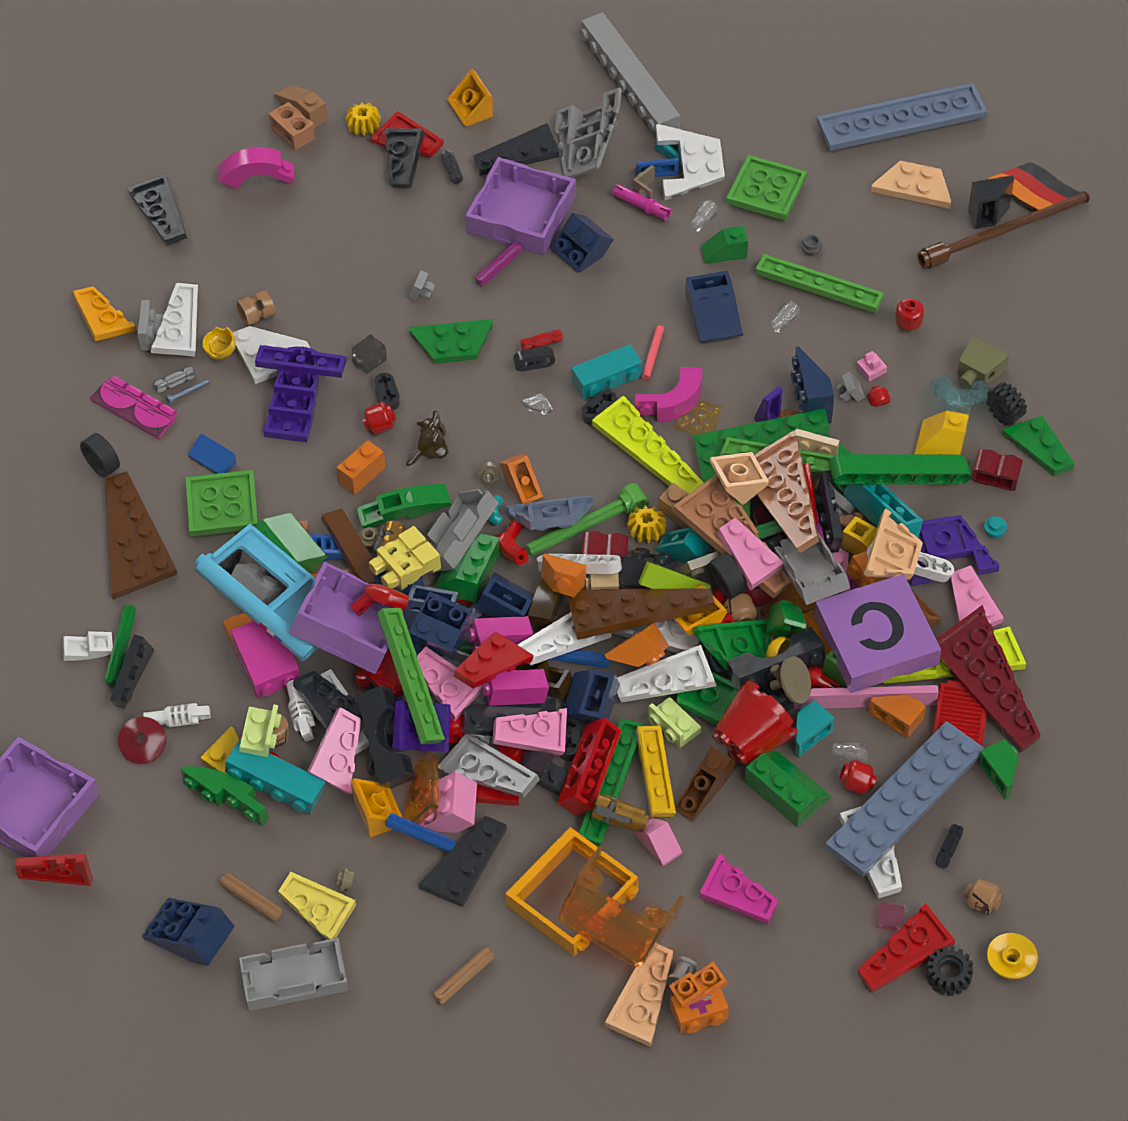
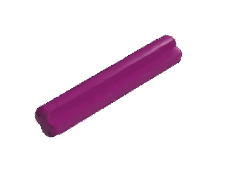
(498, 263)

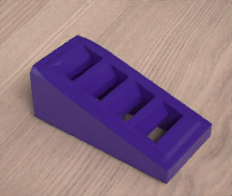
(770, 406)

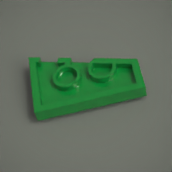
(1041, 443)

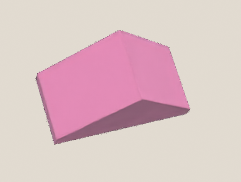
(659, 841)

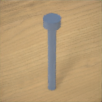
(170, 399)

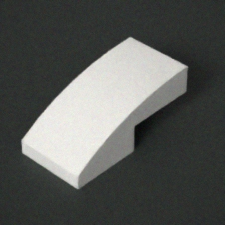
(90, 647)

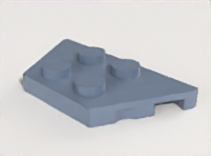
(551, 513)

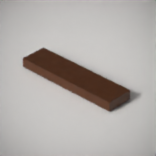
(349, 544)

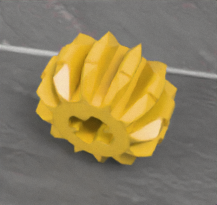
(362, 119)
(646, 524)

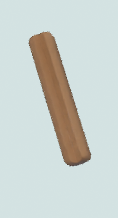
(251, 897)
(463, 975)

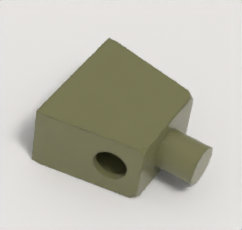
(981, 362)

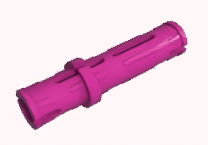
(650, 205)

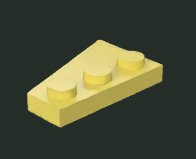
(317, 904)

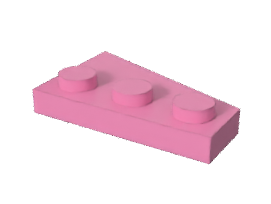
(752, 555)
(971, 594)
(534, 732)
(336, 752)

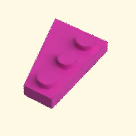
(734, 891)

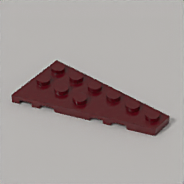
(982, 668)

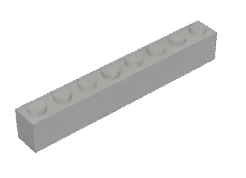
(628, 73)

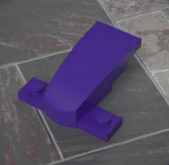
(295, 387)

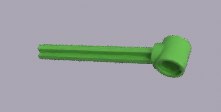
(628, 499)

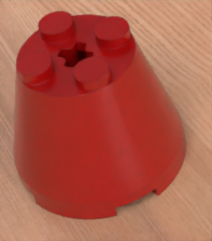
(753, 725)

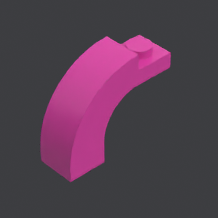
(253, 162)
(676, 402)

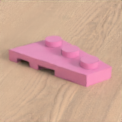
(441, 683)

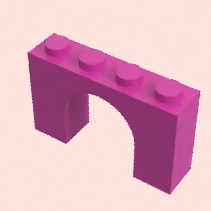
(512, 686)

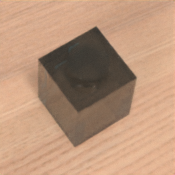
(368, 354)

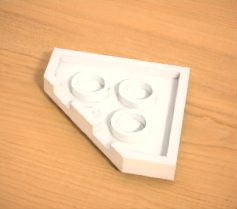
(248, 343)

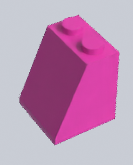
(263, 659)

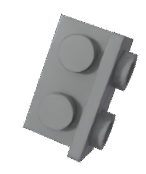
(148, 325)

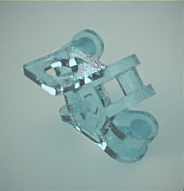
(959, 398)

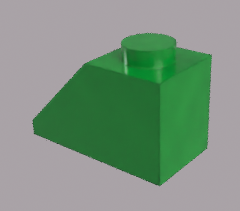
(726, 245)
(785, 619)
(1000, 765)

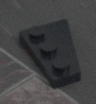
(403, 151)
(827, 516)
(131, 671)
(323, 697)

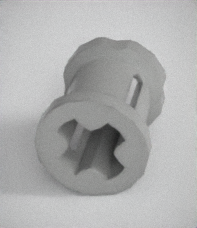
(683, 967)

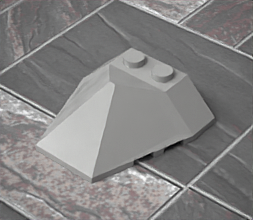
(586, 134)

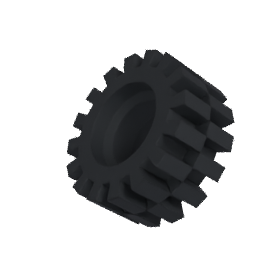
(1006, 403)
(952, 958)

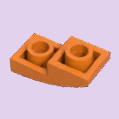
(699, 985)

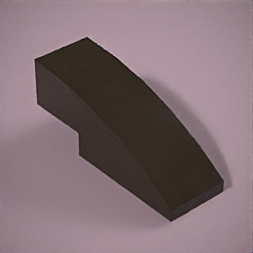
(544, 606)
(558, 679)

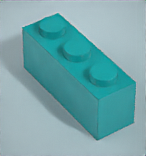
(606, 371)

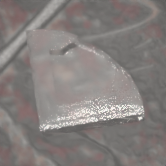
(538, 404)

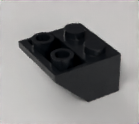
(990, 200)
(635, 562)

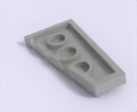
(488, 767)

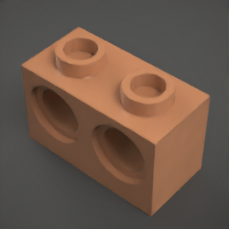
(292, 126)

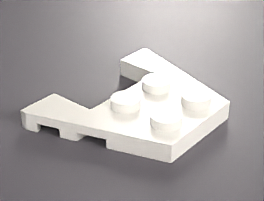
(699, 160)

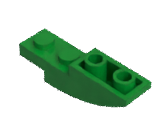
(404, 502)
(220, 788)

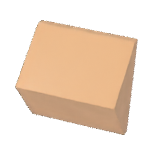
(740, 475)

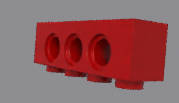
(589, 766)

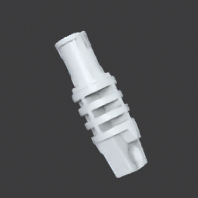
(300, 713)
(180, 715)

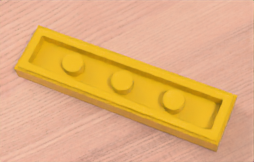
(655, 771)

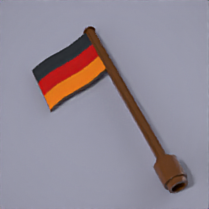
(1032, 188)

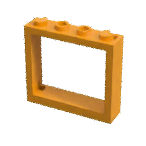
(545, 865)

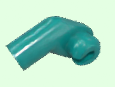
(496, 518)

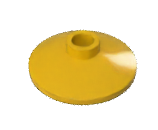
(1016, 947)

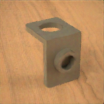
(642, 180)

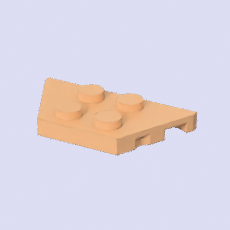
(915, 184)
(893, 550)

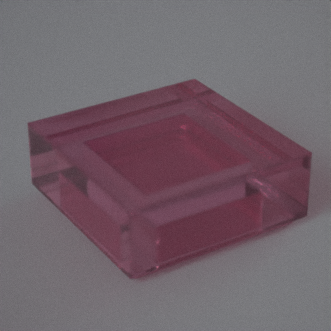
(890, 917)

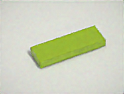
(662, 578)

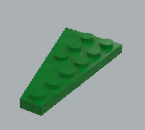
(767, 432)

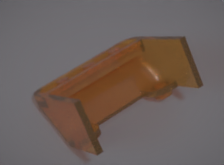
(611, 923)

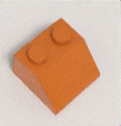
(641, 648)

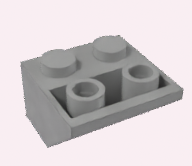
(259, 581)

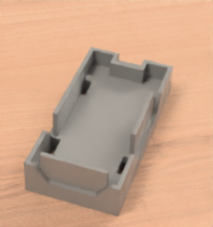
(457, 532)
(813, 570)
(293, 974)

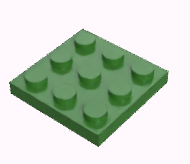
(766, 187)
(221, 502)

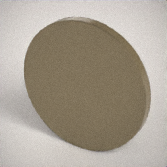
(793, 678)

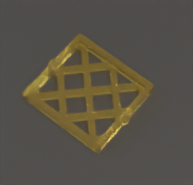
(693, 430)

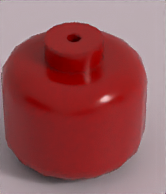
(878, 396)

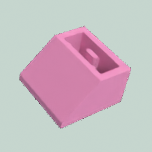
(456, 804)

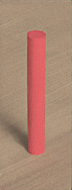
(652, 352)

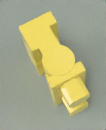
(405, 559)

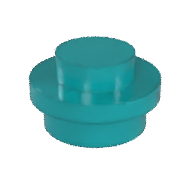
(995, 527)

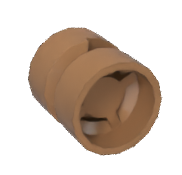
(249, 311)

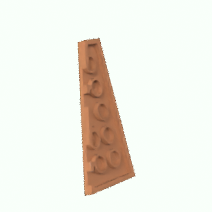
(787, 491)
(710, 509)

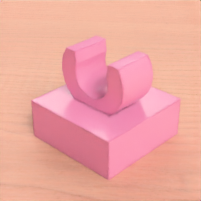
(871, 366)

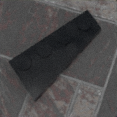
(526, 149)
(481, 719)

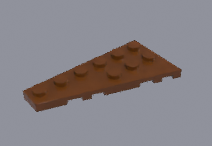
(134, 544)
(620, 609)

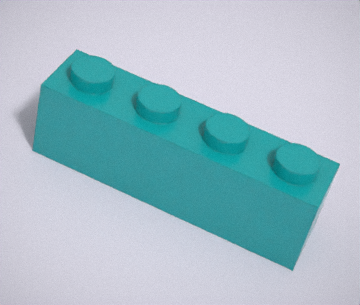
(874, 499)
(276, 778)

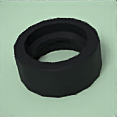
(100, 454)
(727, 576)

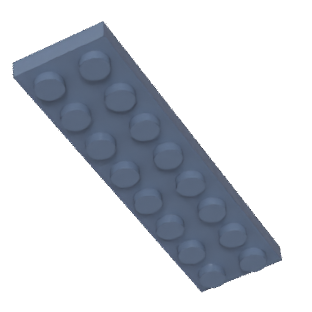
(901, 116)
(904, 799)

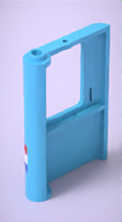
(280, 614)

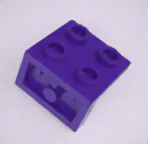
(405, 733)

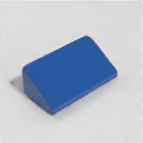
(662, 167)
(212, 455)

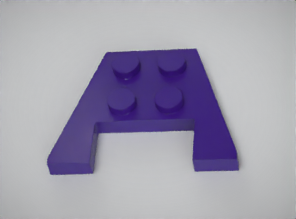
(952, 539)

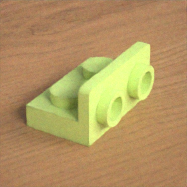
(674, 722)
(258, 731)

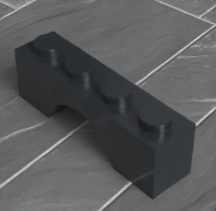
(748, 667)
(377, 710)

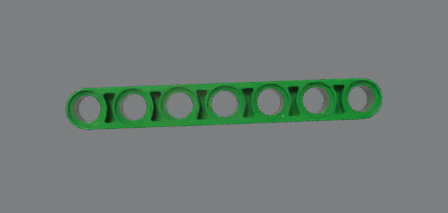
(899, 469)

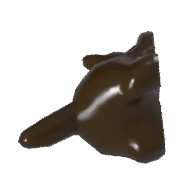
(431, 440)

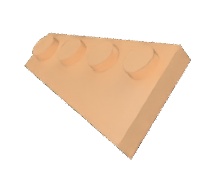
(641, 999)

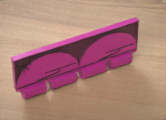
(135, 406)

